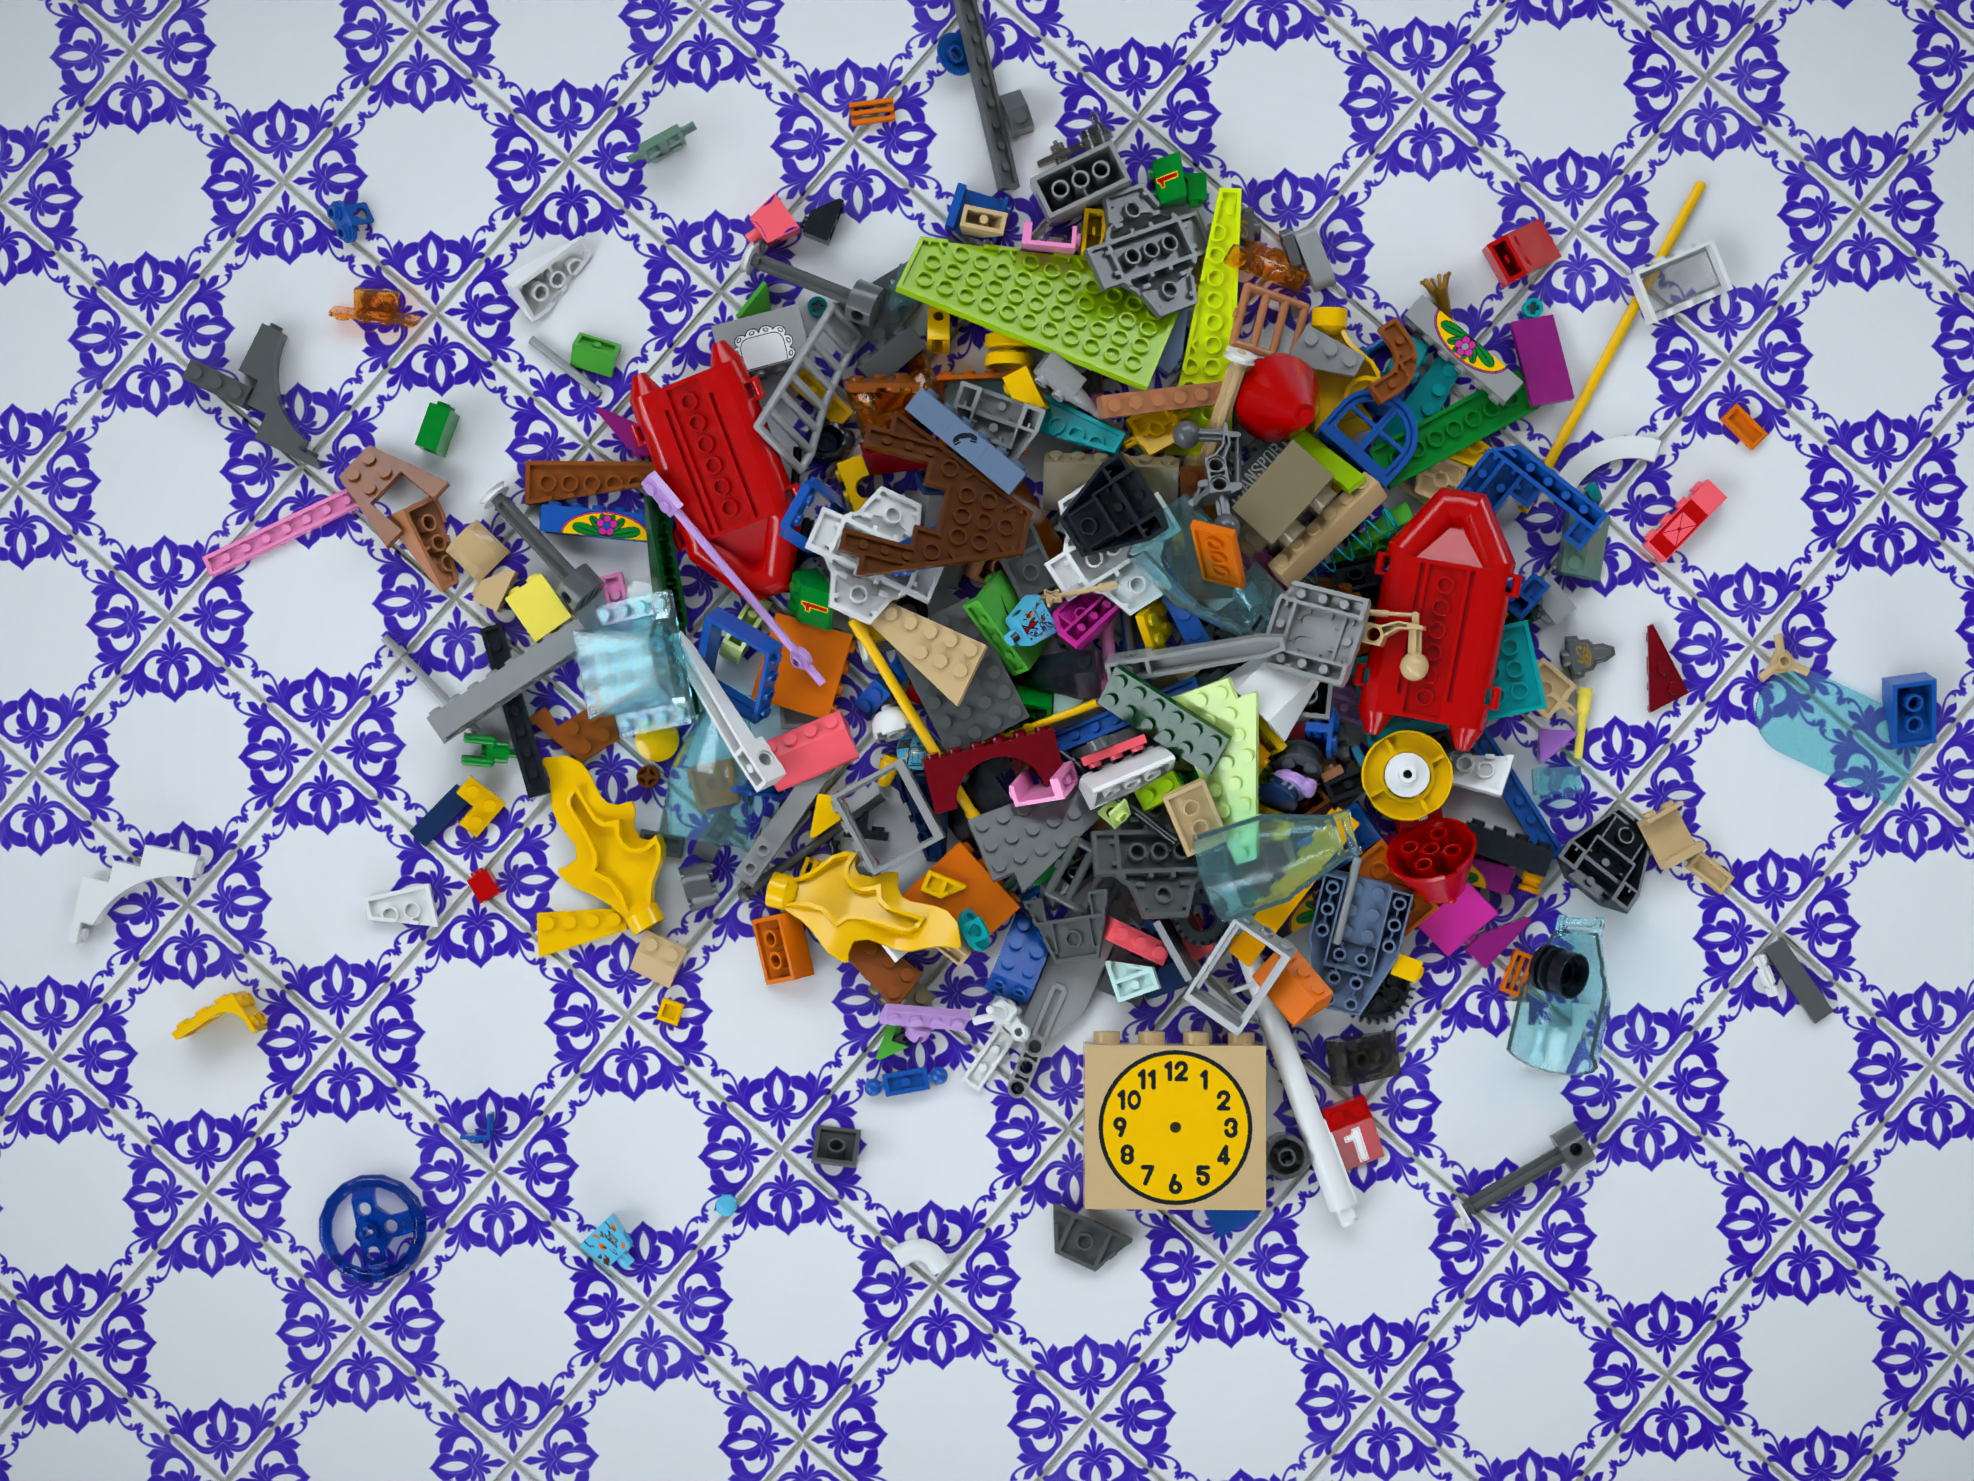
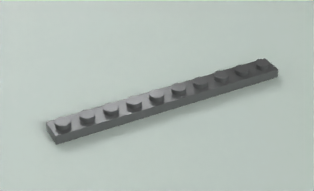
(986, 95)

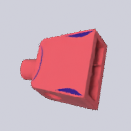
(772, 223)

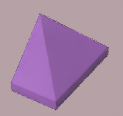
(1551, 741)

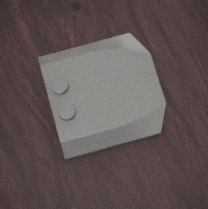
(1319, 632)

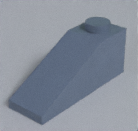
(1173, 350)

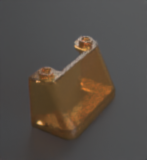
(878, 407)

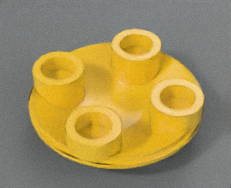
(658, 744)

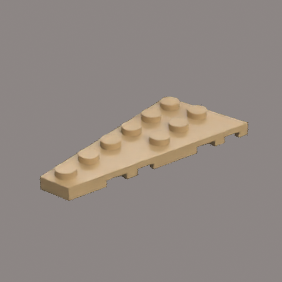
(935, 650)

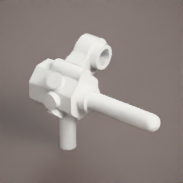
(1005, 1014)

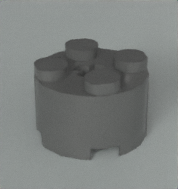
(698, 886)
(1298, 1159)

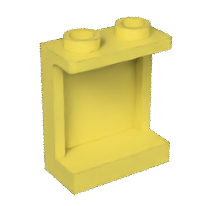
(538, 607)

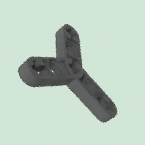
(1105, 742)

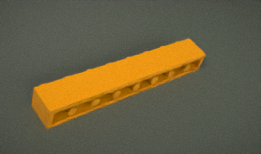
(1247, 947)

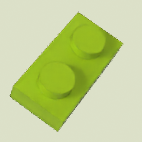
(1150, 795)

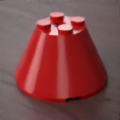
(1434, 858)

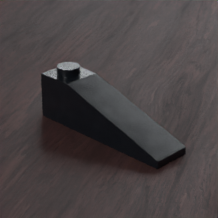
(1067, 673)

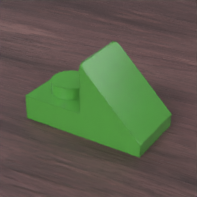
(889, 1045)

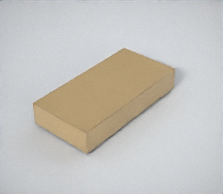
(1709, 872)

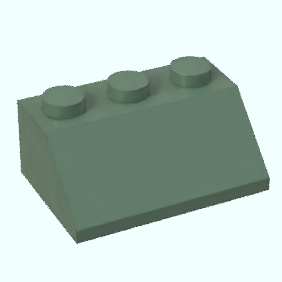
(1583, 563)

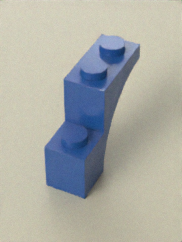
(878, 692)

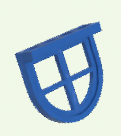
(1353, 453)

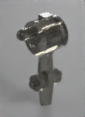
(1089, 137)

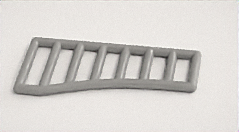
(830, 386)

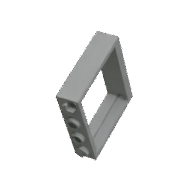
(850, 825)

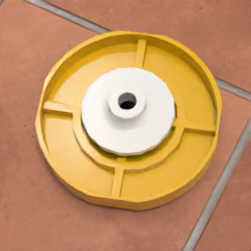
(1403, 797)

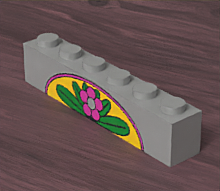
(1462, 351)

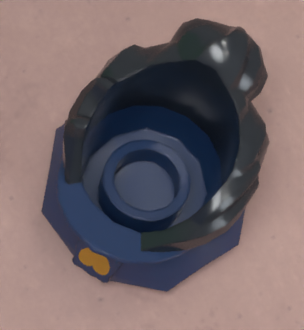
(832, 442)

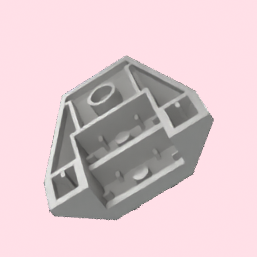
(1000, 417)

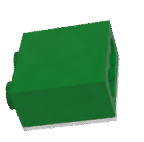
(436, 428)

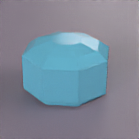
(726, 1204)

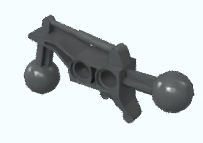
(1186, 436)

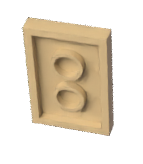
(1191, 812)

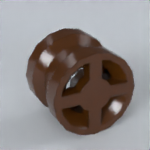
(644, 776)

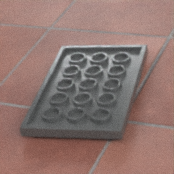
(990, 700)

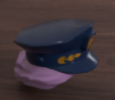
(1285, 789)

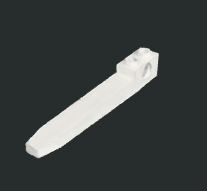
(750, 753)

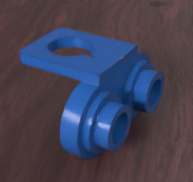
(345, 221)

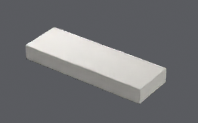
(988, 1059)

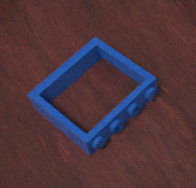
(708, 649)

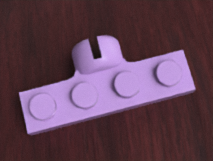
(922, 1020)

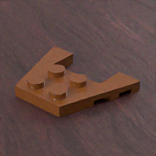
(579, 734)

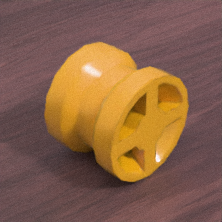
(1531, 883)

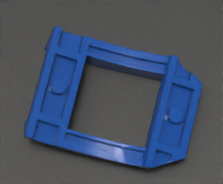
(803, 499)

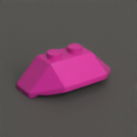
(1084, 618)

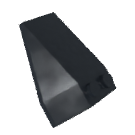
(1113, 509)
(1607, 860)

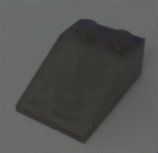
(1363, 1058)

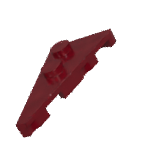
(1663, 678)

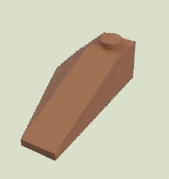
(427, 540)

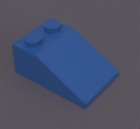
(1910, 709)

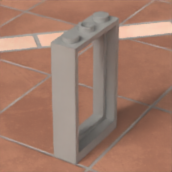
(1212, 1006)

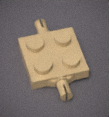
(1445, 474)
(1556, 689)

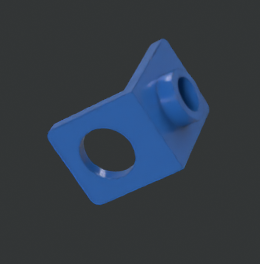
(479, 1138)

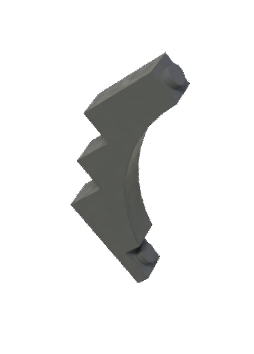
(263, 365)

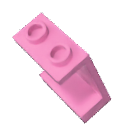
(1048, 247)
(1024, 792)

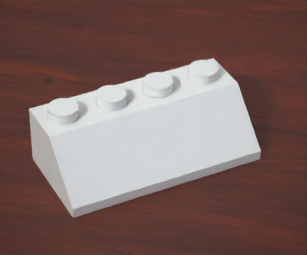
(1126, 776)

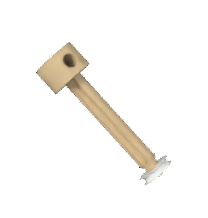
(1225, 400)

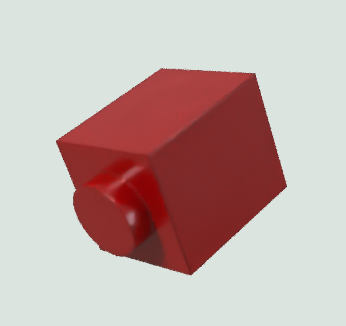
(484, 885)

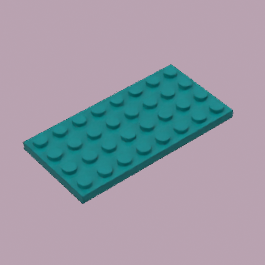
(1515, 674)

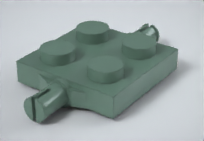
(667, 141)

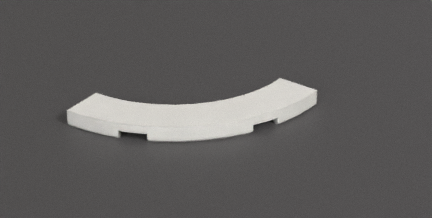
(1606, 451)

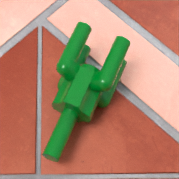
(491, 751)

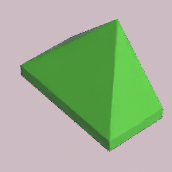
(757, 303)

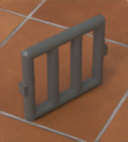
(1061, 865)

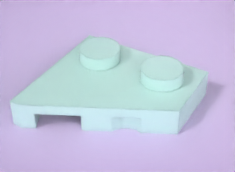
(1131, 979)

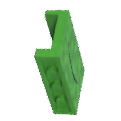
(989, 614)

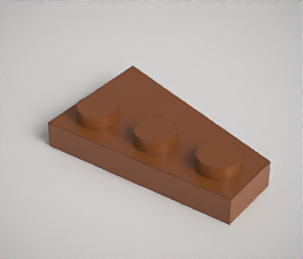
(894, 384)

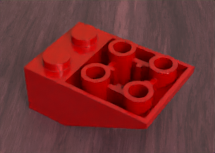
(1521, 252)

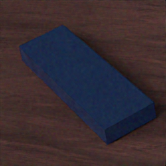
(439, 817)

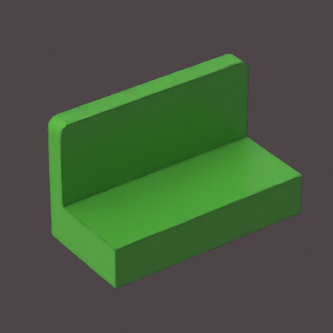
(594, 354)

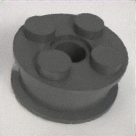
(1300, 757)

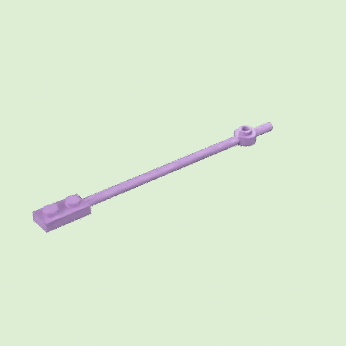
(671, 505)

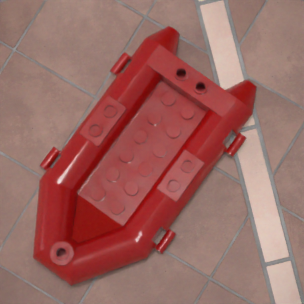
(720, 470)
(1455, 574)

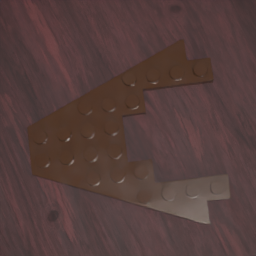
(974, 519)

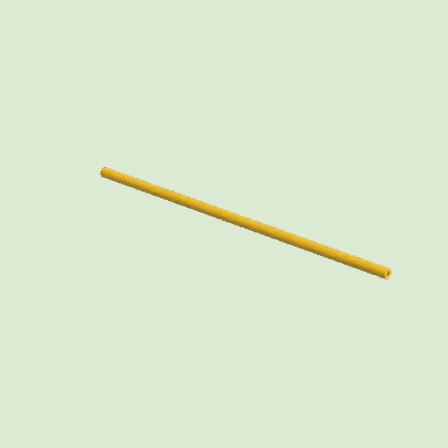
(1618, 336)

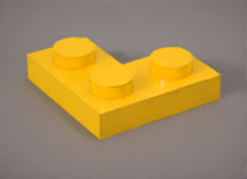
(484, 805)

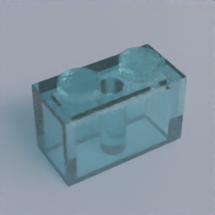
(1556, 781)

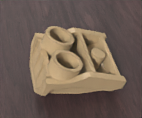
(477, 550)

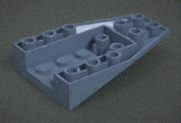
(1368, 942)

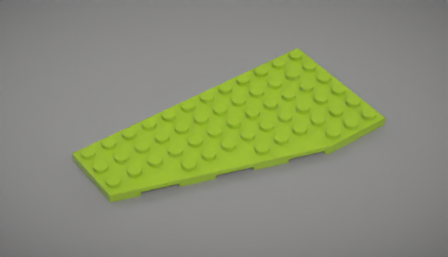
(1042, 303)

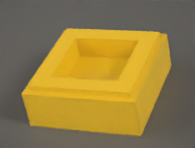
(670, 1011)

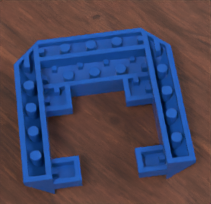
(1520, 475)

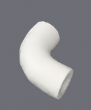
(923, 1251)

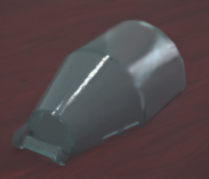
(1175, 571)
(699, 790)
(1269, 859)
(1562, 1032)

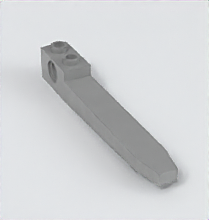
(1167, 661)
(779, 829)

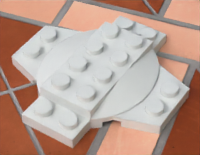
(884, 516)
(1077, 572)

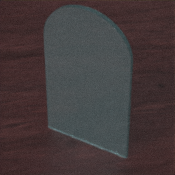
(1833, 733)

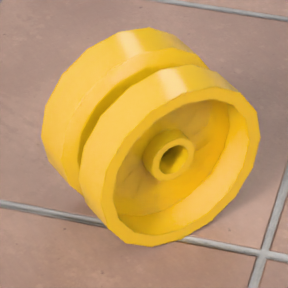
(1006, 353)

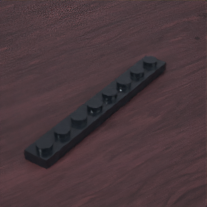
(517, 718)

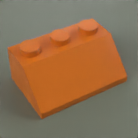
(782, 948)
(1298, 989)

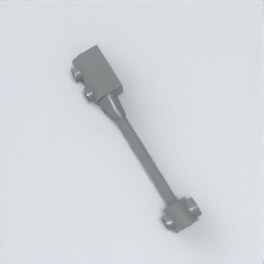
(1068, 386)

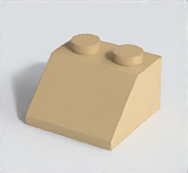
(659, 958)

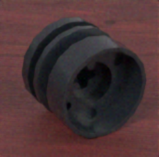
(1559, 971)

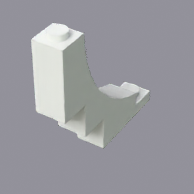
(99, 895)

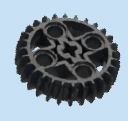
(1394, 1006)

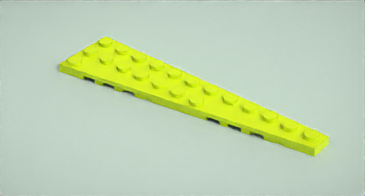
(1213, 313)

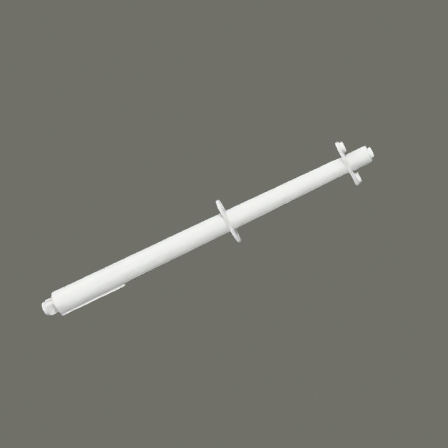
(1312, 1125)

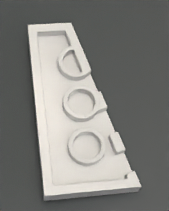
(1481, 773)

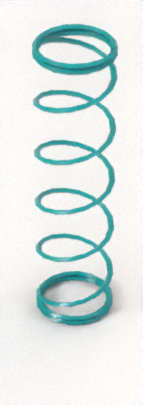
(1391, 519)

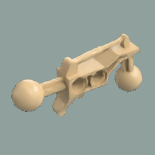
(1413, 665)

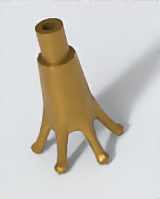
(1439, 293)

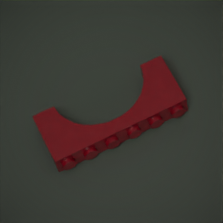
(947, 770)

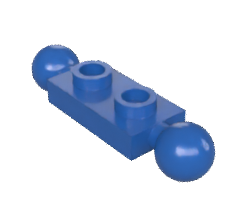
(906, 1081)

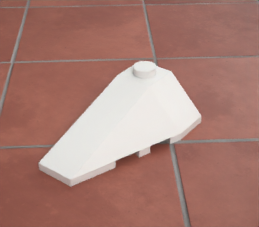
(544, 278)

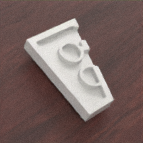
(407, 906)

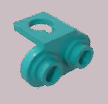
(974, 930)

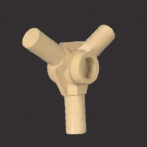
(1782, 661)

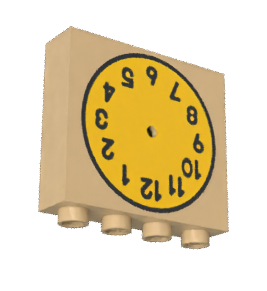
(1174, 1122)

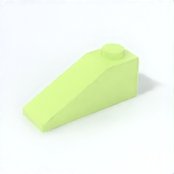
(733, 648)

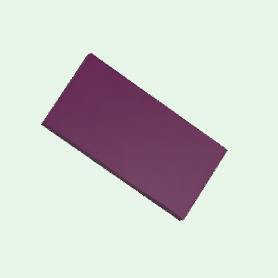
(1541, 361)

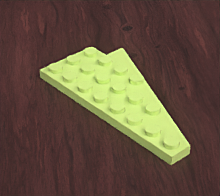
(1236, 776)

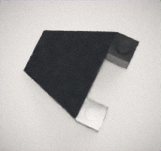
(984, 794)

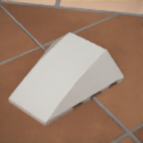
(1280, 693)

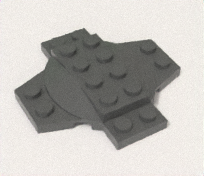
(1148, 251)
(1147, 864)

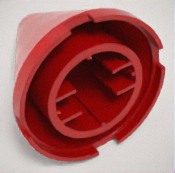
(1277, 398)

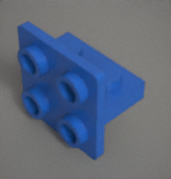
(1321, 732)

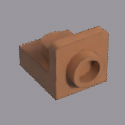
(1330, 770)

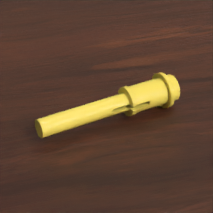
(1583, 710)

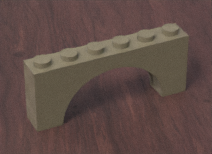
(1069, 470)

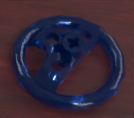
(408, 1221)

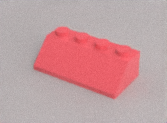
(813, 749)

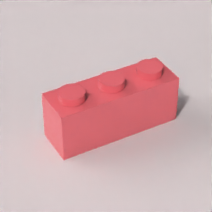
(1135, 940)

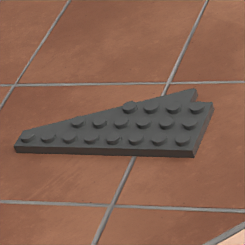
(1031, 837)

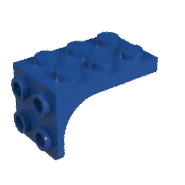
(1018, 962)

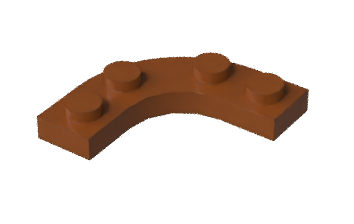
(1404, 362)

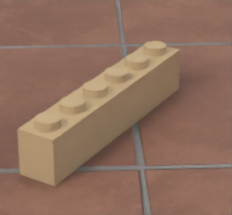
(1327, 531)

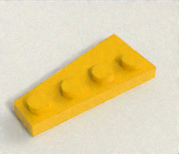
(571, 928)

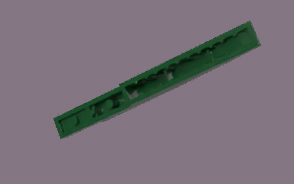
(664, 565)

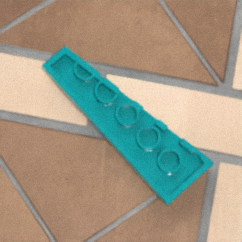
(1426, 397)
(1076, 427)

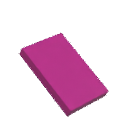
(1457, 922)

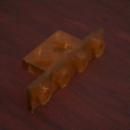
(1266, 264)
(375, 306)

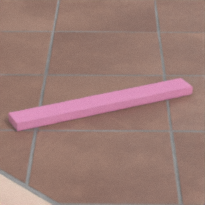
(279, 533)

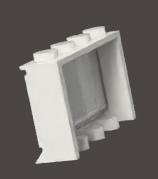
(1679, 281)

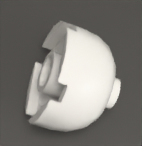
(890, 724)

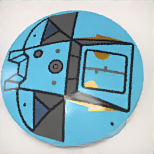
(913, 750)

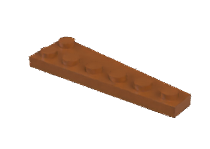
(577, 479)
(890, 978)

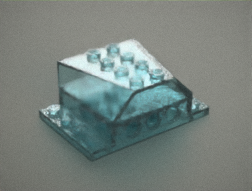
(636, 665)

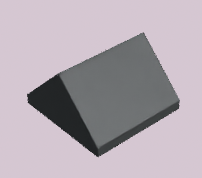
(836, 1146)

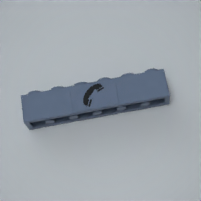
(966, 441)

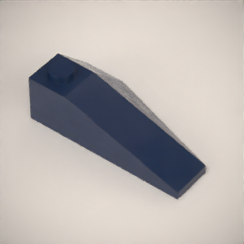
(938, 849)

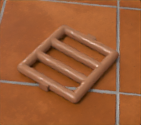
(1266, 294)

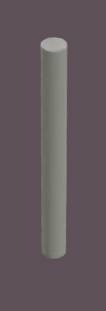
(566, 367)
(1347, 898)

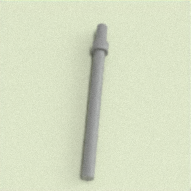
(400, 653)

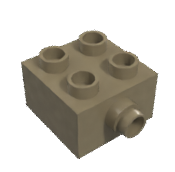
(1281, 499)

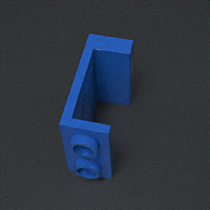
(964, 196)

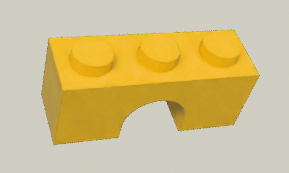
(852, 473)

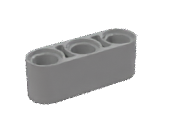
(1314, 258)

